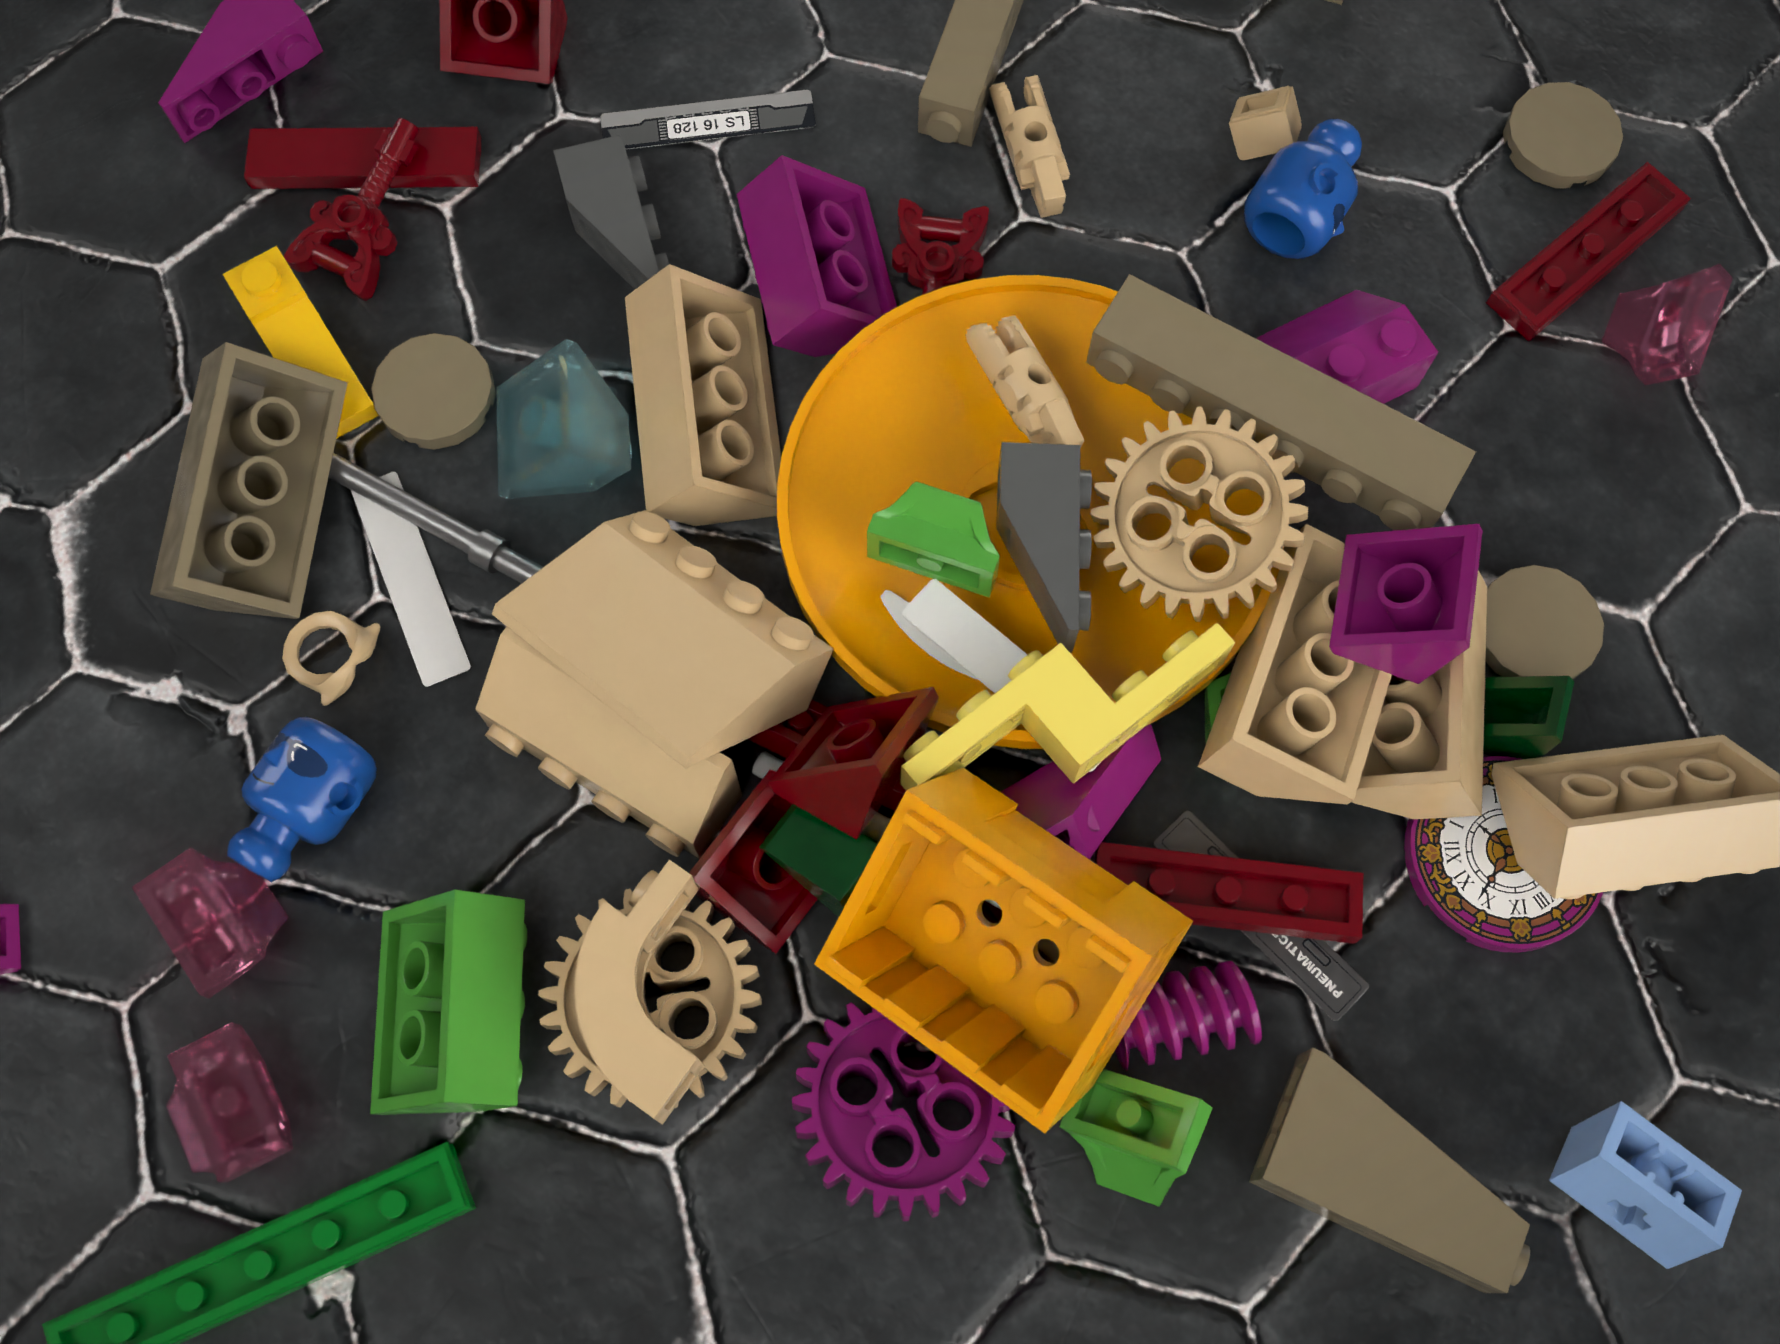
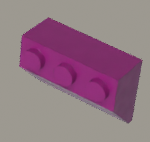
(814, 256)
(1361, 343)

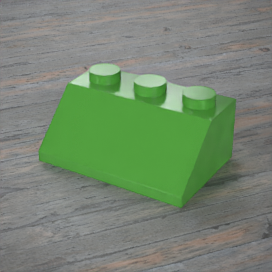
(449, 1005)

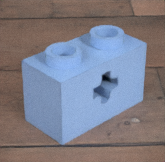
(1646, 1186)

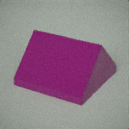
(1407, 598)

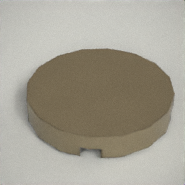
(1563, 134)
(433, 391)
(1541, 624)

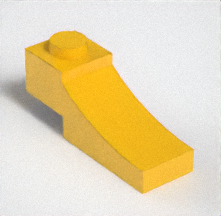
(294, 328)

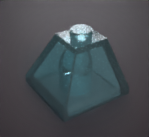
(559, 428)

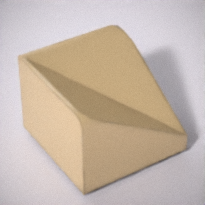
(1265, 122)

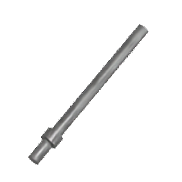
(483, 548)

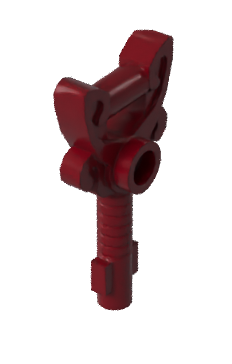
(357, 220)
(937, 263)

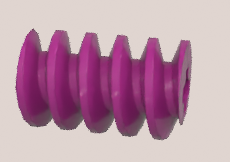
(1193, 1010)

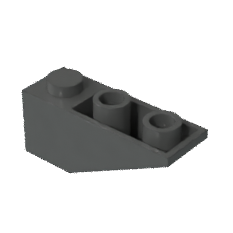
(606, 207)
(1040, 526)

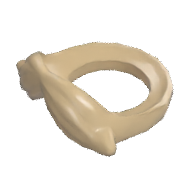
(330, 685)

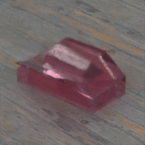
(1668, 325)
(211, 917)
(226, 1105)

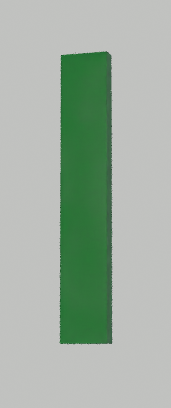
(275, 1256)

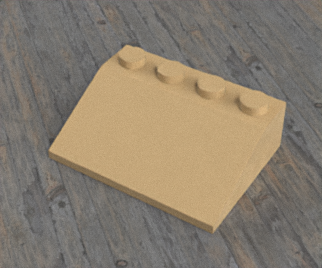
(667, 637)

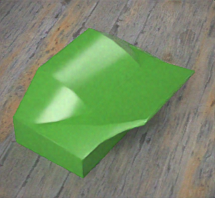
(937, 538)
(1137, 1134)

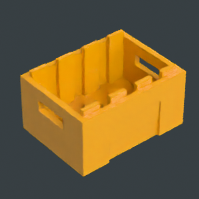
(979, 988)

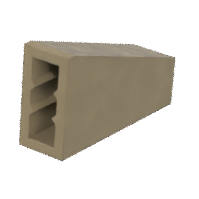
(1378, 1176)

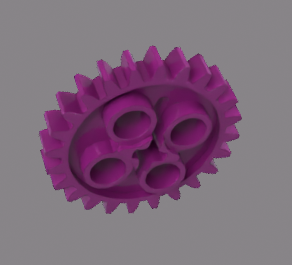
(850, 1131)

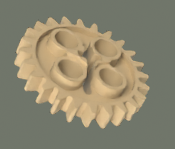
(1231, 464)
(722, 1000)

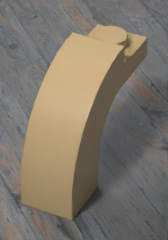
(611, 1000)

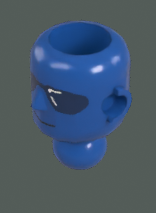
(1305, 192)
(301, 791)

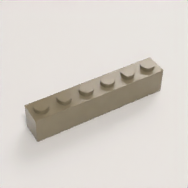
(1335, 433)

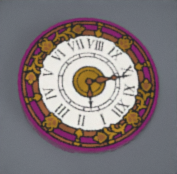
(1478, 889)

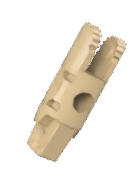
(1033, 145)
(1024, 382)

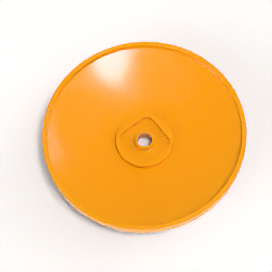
(918, 407)

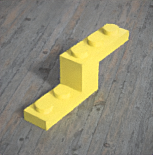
(1066, 709)

